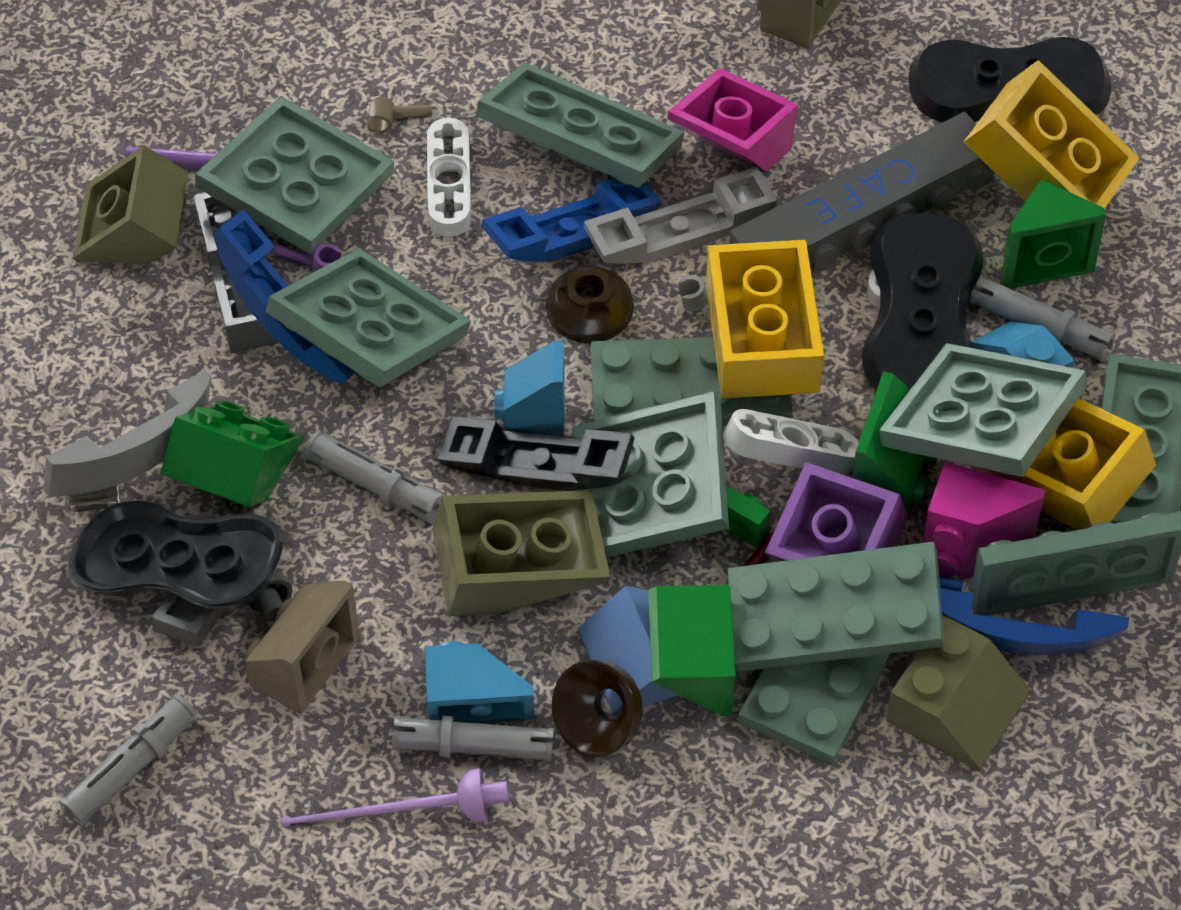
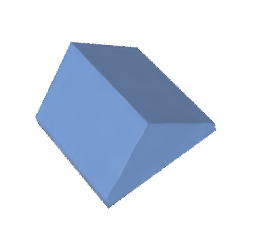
(622, 636)

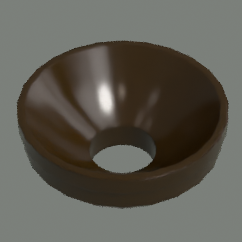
(592, 318)
(579, 709)

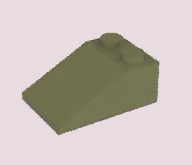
(517, 549)

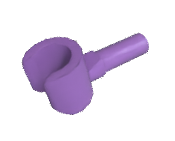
(314, 260)

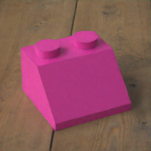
(738, 119)
(974, 511)

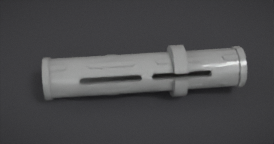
(1062, 325)
(391, 485)
(472, 738)
(146, 743)

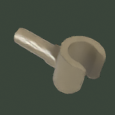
(383, 112)

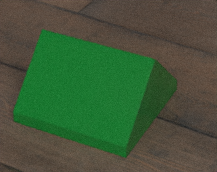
(1052, 238)
(694, 643)

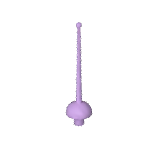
(471, 796)

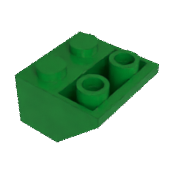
(230, 452)

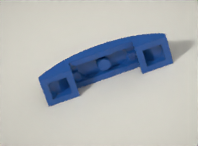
(562, 230)
(242, 254)
(1082, 629)

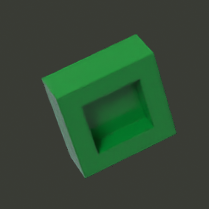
(747, 517)

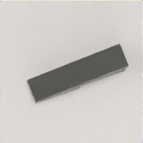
(240, 324)

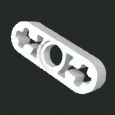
(457, 162)
(790, 441)

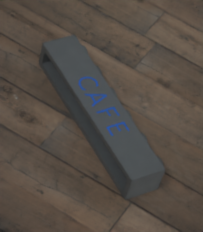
(854, 205)

